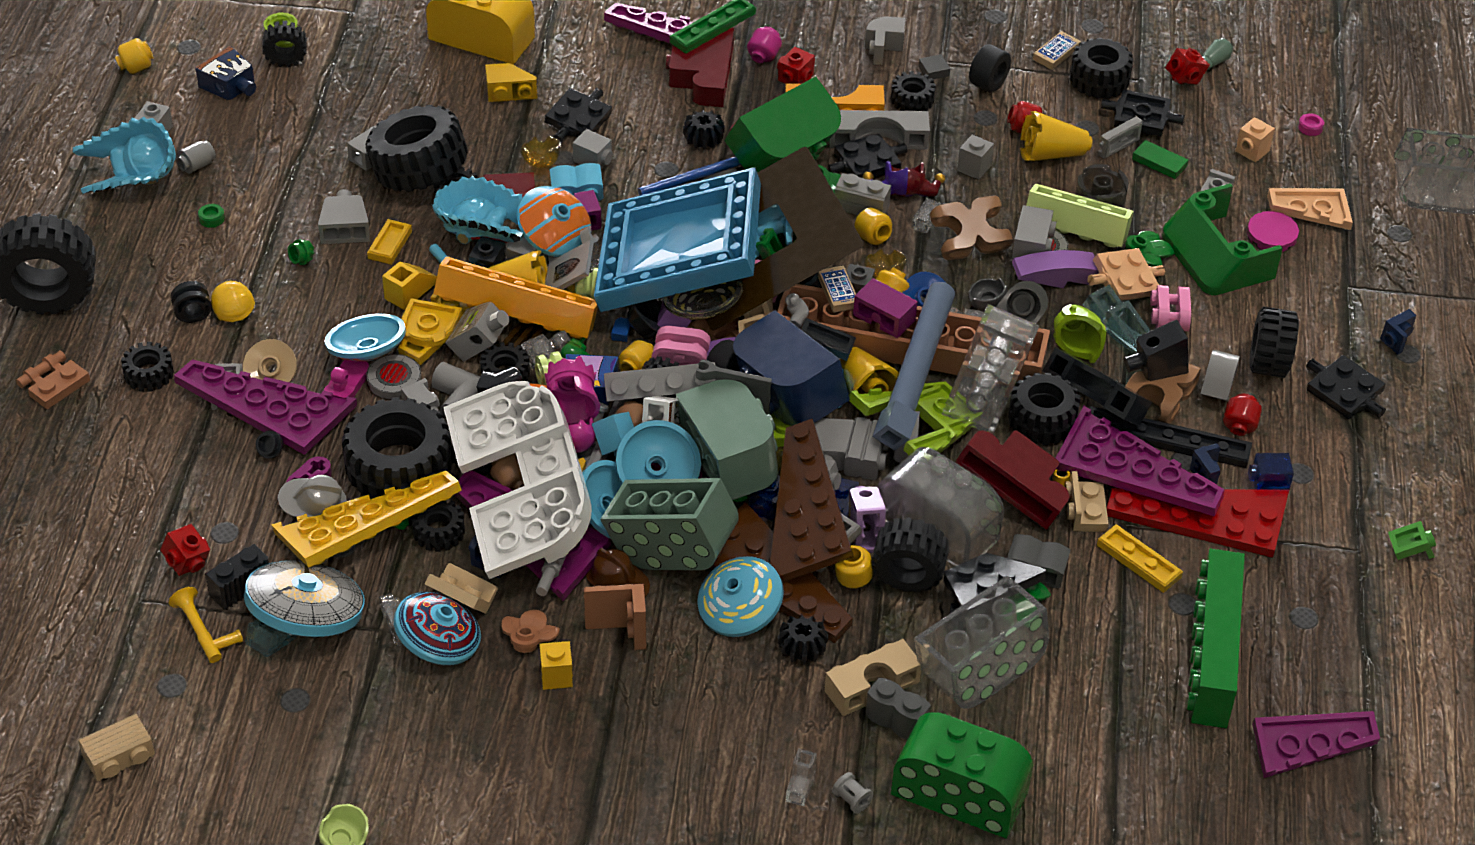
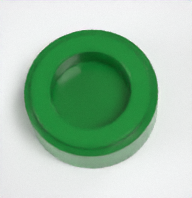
(211, 215)

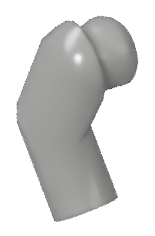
(797, 308)

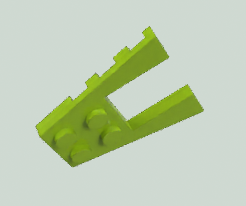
(930, 406)

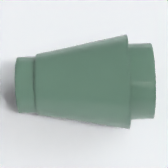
(1218, 52)

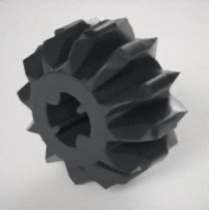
(704, 129)
(802, 639)

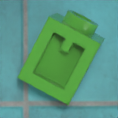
(1412, 540)

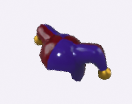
(909, 181)

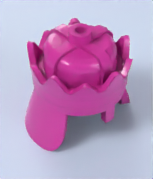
(574, 389)

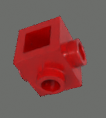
(1187, 66)
(796, 67)
(185, 550)

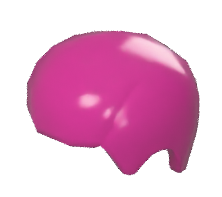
(582, 435)

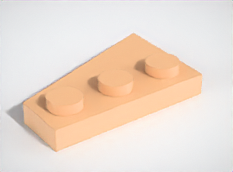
(1312, 204)

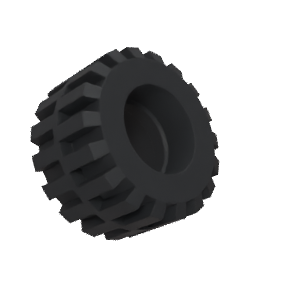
(1101, 68)
(1274, 342)
(1043, 408)
(910, 555)

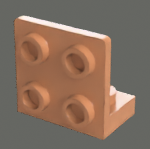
(617, 608)

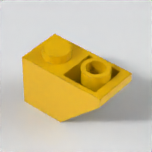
(509, 83)
(406, 282)

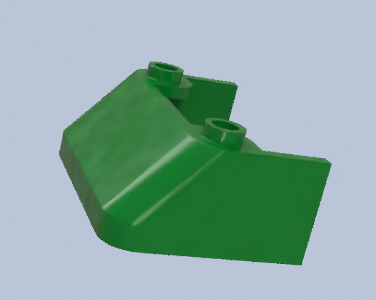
(1207, 254)

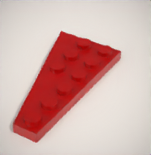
(1243, 521)

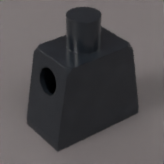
(1160, 353)

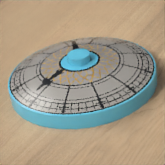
(304, 599)

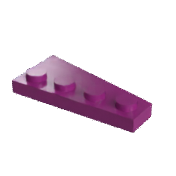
(651, 24)
(1307, 739)

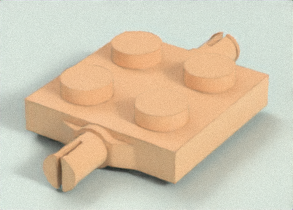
(1126, 273)

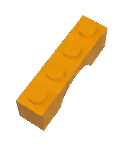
(863, 98)

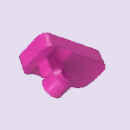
(347, 378)

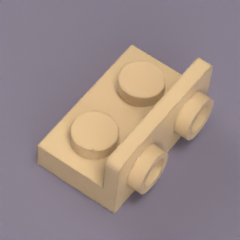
(1086, 505)
(464, 587)

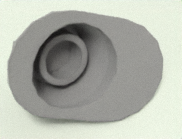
(310, 495)

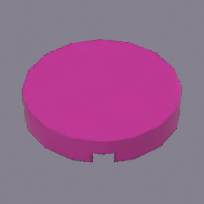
(1272, 229)

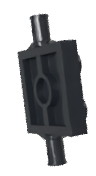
(1151, 109)
(577, 112)
(866, 155)
(1346, 387)

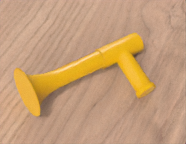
(185, 599)

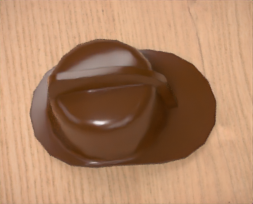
(615, 568)

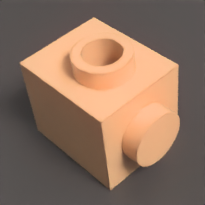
(1255, 139)

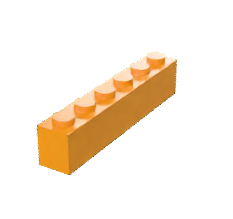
(516, 296)

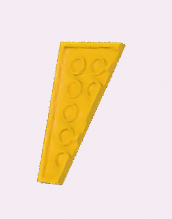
(359, 519)

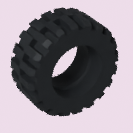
(416, 148)
(48, 240)
(389, 425)

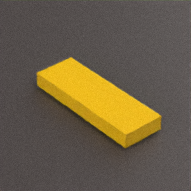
(1139, 558)

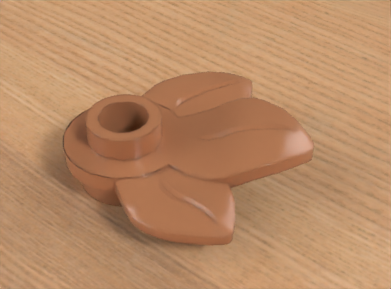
(528, 630)

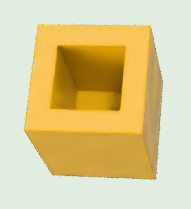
(556, 665)

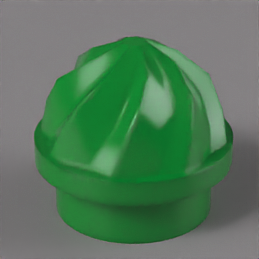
(300, 252)

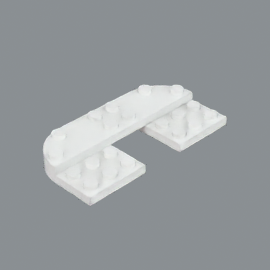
(553, 506)

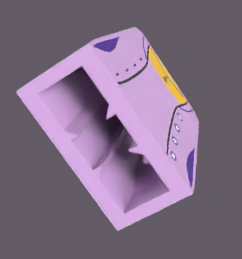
(867, 507)

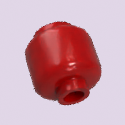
(1018, 114)
(1242, 414)

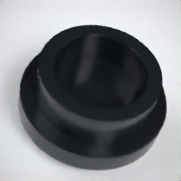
(269, 444)

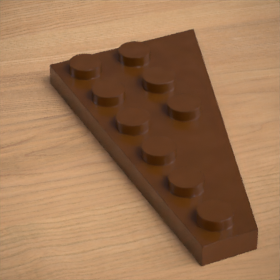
(808, 516)
(801, 594)

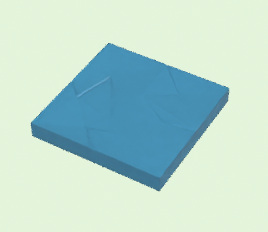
(679, 240)

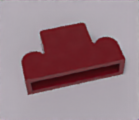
(703, 69)
(1017, 473)

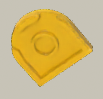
(429, 322)

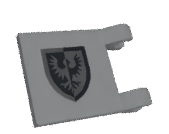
(572, 265)

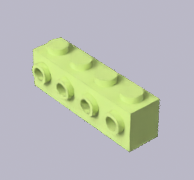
(1083, 215)

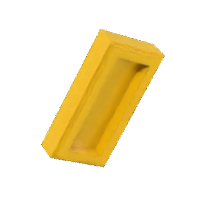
(389, 241)

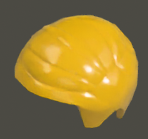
(232, 301)

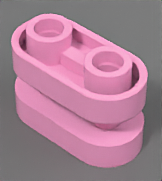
(1162, 299)
(681, 345)

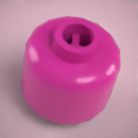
(765, 44)

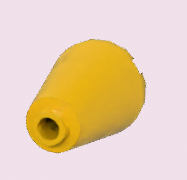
(1052, 138)
(527, 266)
(867, 372)

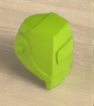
(1080, 332)

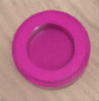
(1311, 124)

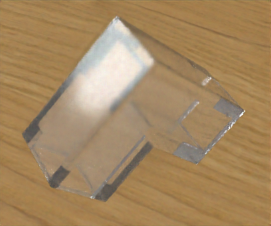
(921, 219)
(802, 777)

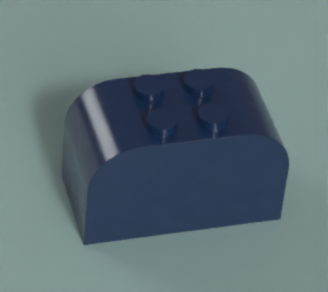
(803, 373)

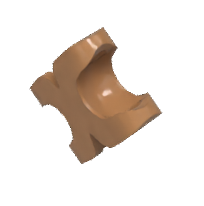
(971, 227)
(1167, 391)

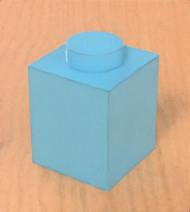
(611, 431)

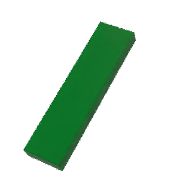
(712, 25)

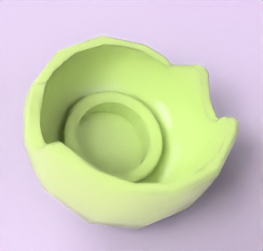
(344, 826)

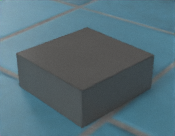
(934, 66)

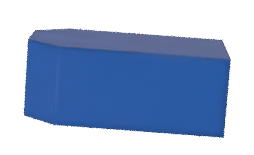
(621, 330)

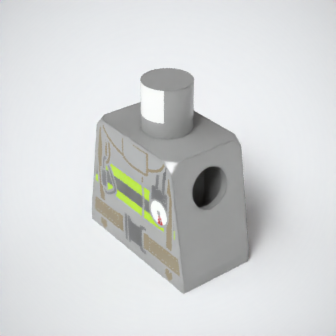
(481, 323)

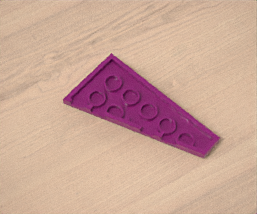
(268, 403)

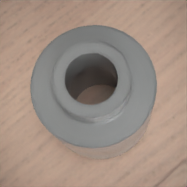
(195, 156)

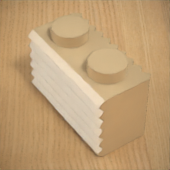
(116, 747)

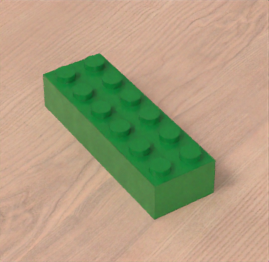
(1216, 638)

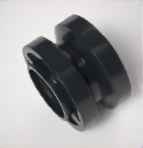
(191, 301)

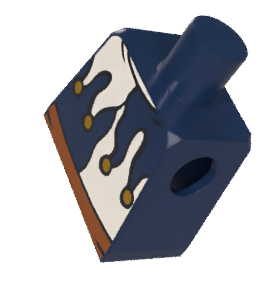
(226, 75)

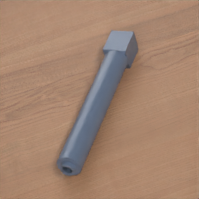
(899, 417)

